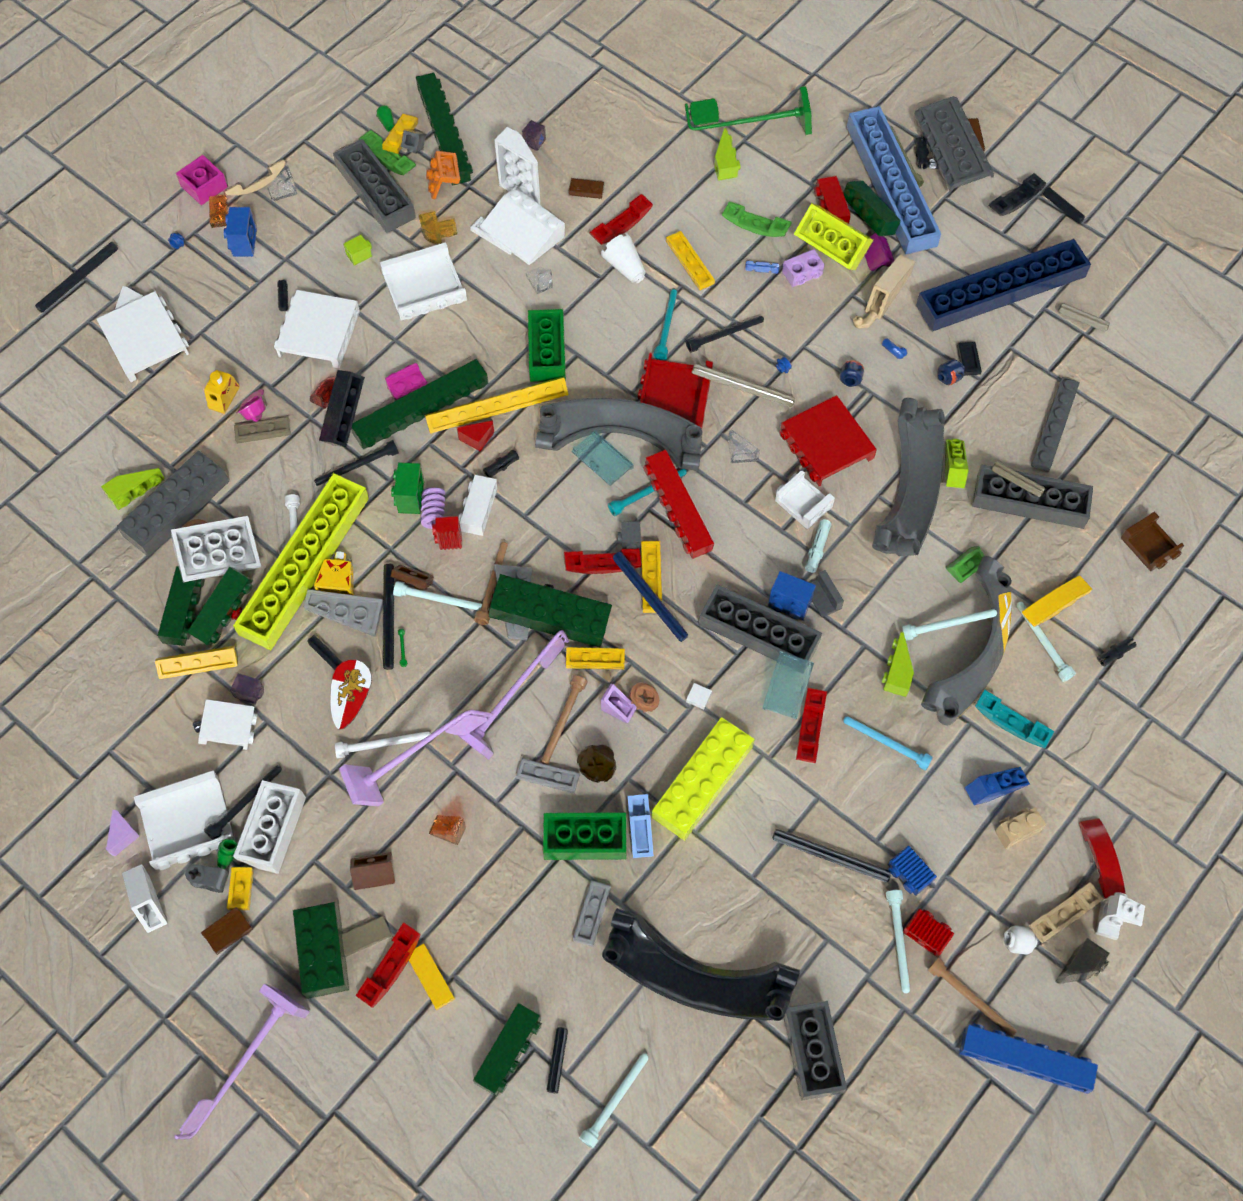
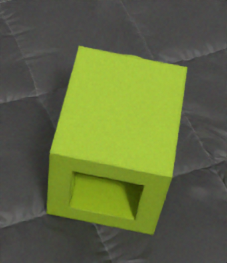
(358, 249)

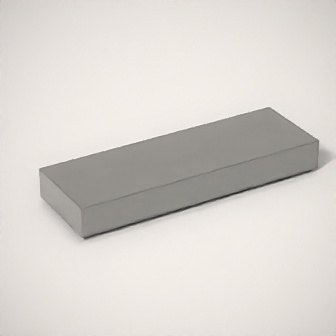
(548, 775)
(592, 913)

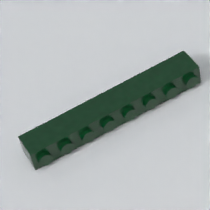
(442, 122)
(419, 403)

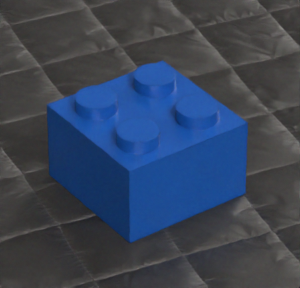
(240, 231)
(791, 596)

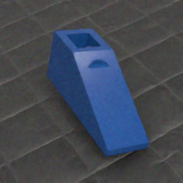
(996, 785)

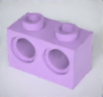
(803, 268)

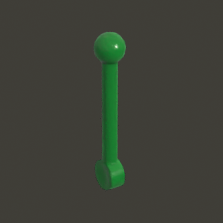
(403, 662)

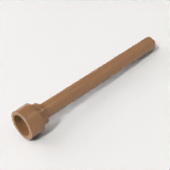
(481, 616)
(577, 685)
(939, 969)

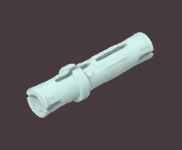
(816, 552)

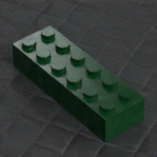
(549, 610)

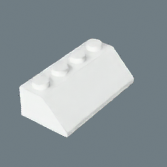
(270, 826)

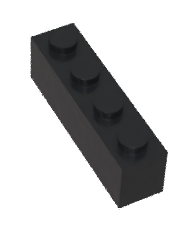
(341, 408)

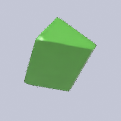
(965, 564)

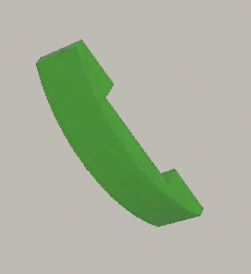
(390, 160)
(756, 224)

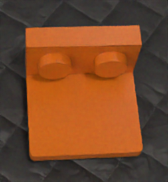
(442, 169)

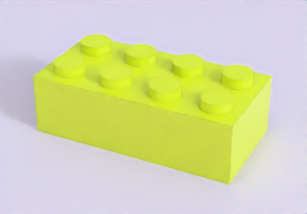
(833, 237)

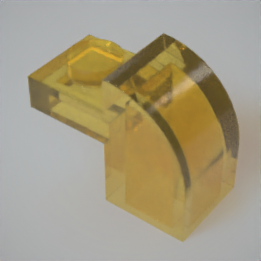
(434, 230)

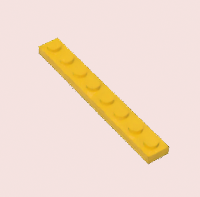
(496, 405)

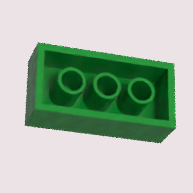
(546, 344)
(584, 836)

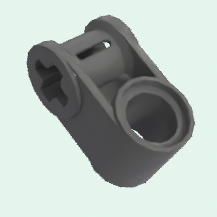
(210, 877)

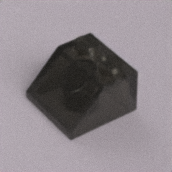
(1084, 962)

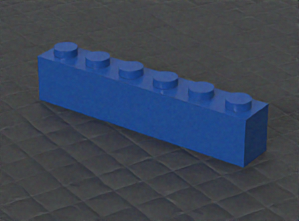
(1029, 1058)

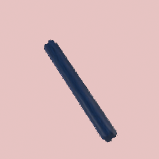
(650, 596)

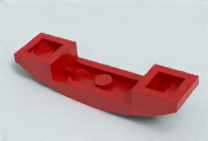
(623, 222)
(599, 563)
(811, 725)
(1105, 857)
(390, 967)

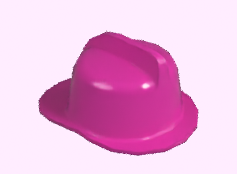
(253, 406)

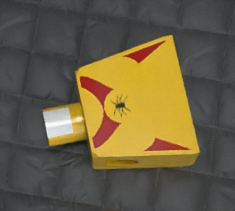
(220, 391)
(336, 575)

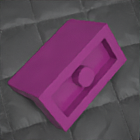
(879, 253)

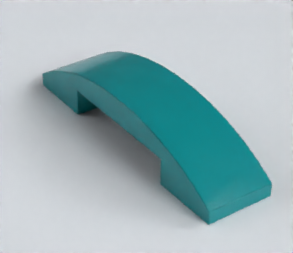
(1012, 722)

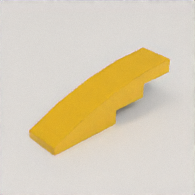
(1056, 601)

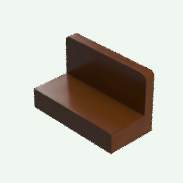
(372, 871)
(226, 930)

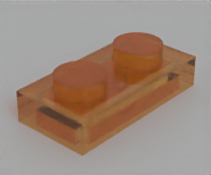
(218, 209)

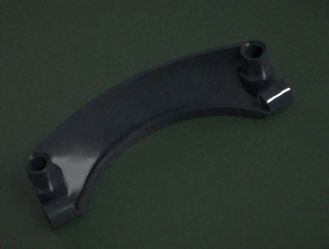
(741, 994)

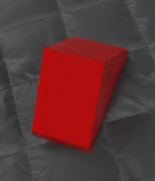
(476, 434)

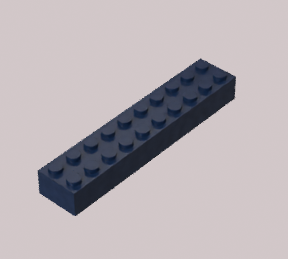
(1002, 285)

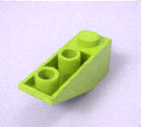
(725, 163)
(955, 463)
(128, 487)
(901, 670)

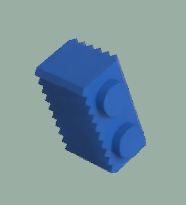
(911, 871)

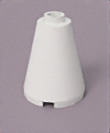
(624, 257)

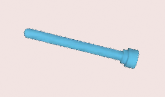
(922, 760)

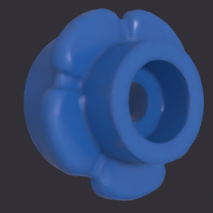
(176, 240)
(783, 365)

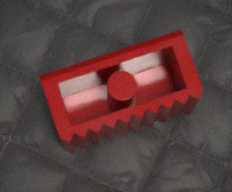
(447, 532)
(929, 932)

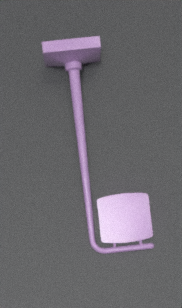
(545, 658)
(362, 782)
(281, 1004)

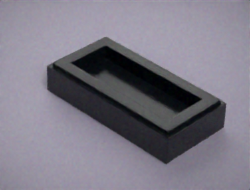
(969, 358)

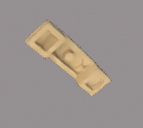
(273, 169)
(1066, 913)

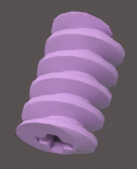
(432, 506)

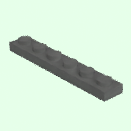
(1055, 424)

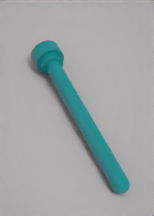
(661, 350)
(617, 507)

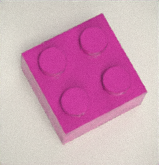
(201, 179)

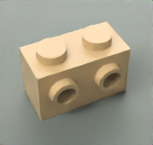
(1020, 827)

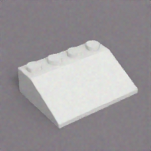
(516, 164)
(523, 226)
(213, 547)

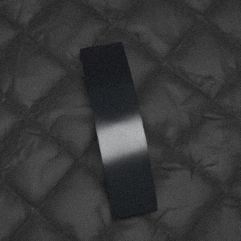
(1020, 196)

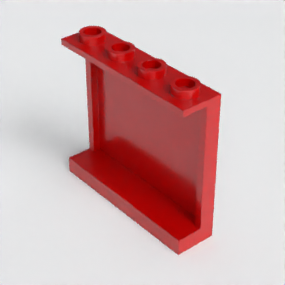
(675, 389)
(826, 439)

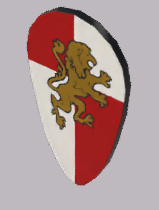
(348, 691)

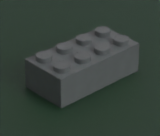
(814, 1051)

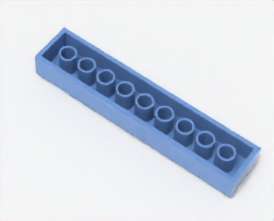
(893, 179)

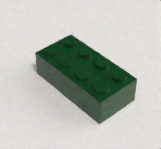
(320, 950)

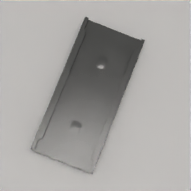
(953, 142)

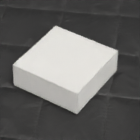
(699, 696)

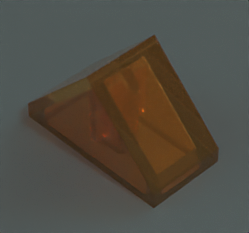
(448, 828)

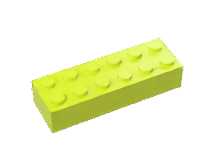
(702, 778)

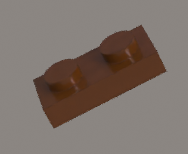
(586, 188)
(408, 575)

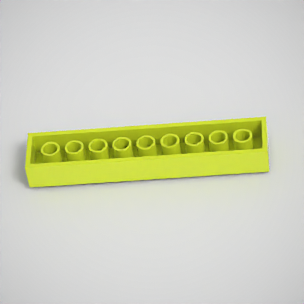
(301, 561)

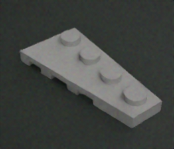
(349, 610)
(513, 630)

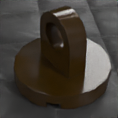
(597, 763)

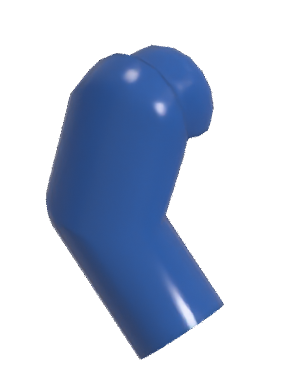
(898, 352)

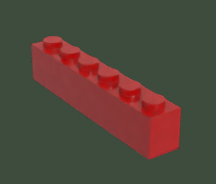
(678, 504)

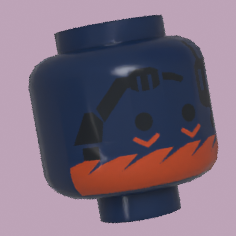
(951, 372)
(852, 373)

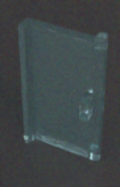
(606, 460)
(785, 685)

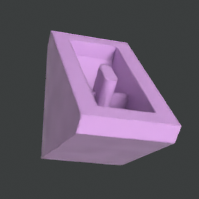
(617, 704)
(120, 834)

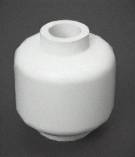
(1020, 940)

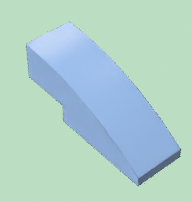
(640, 826)

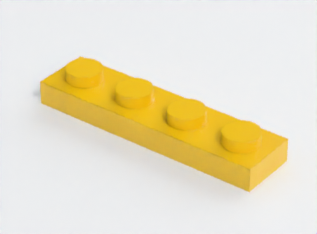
(690, 260)
(651, 570)
(196, 662)

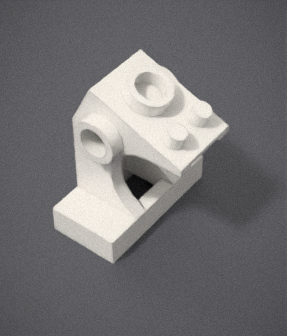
(1115, 911)

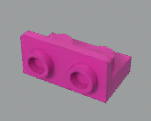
(405, 381)

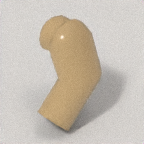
(865, 323)

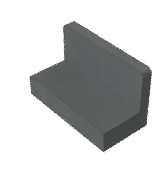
(826, 596)

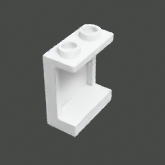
(803, 500)
(227, 723)

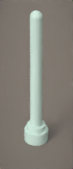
(401, 589)
(913, 631)
(1065, 672)
(895, 899)
(590, 1135)

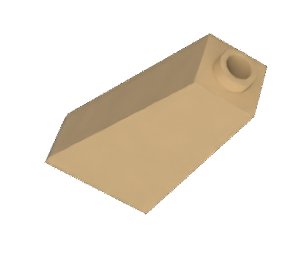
(889, 285)

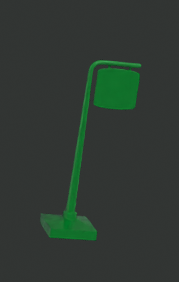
(707, 112)

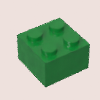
(408, 488)

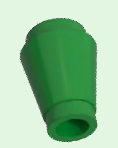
(385, 116)
(226, 852)

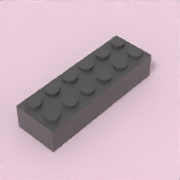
(374, 186)
(173, 503)
(1060, 503)
(757, 626)

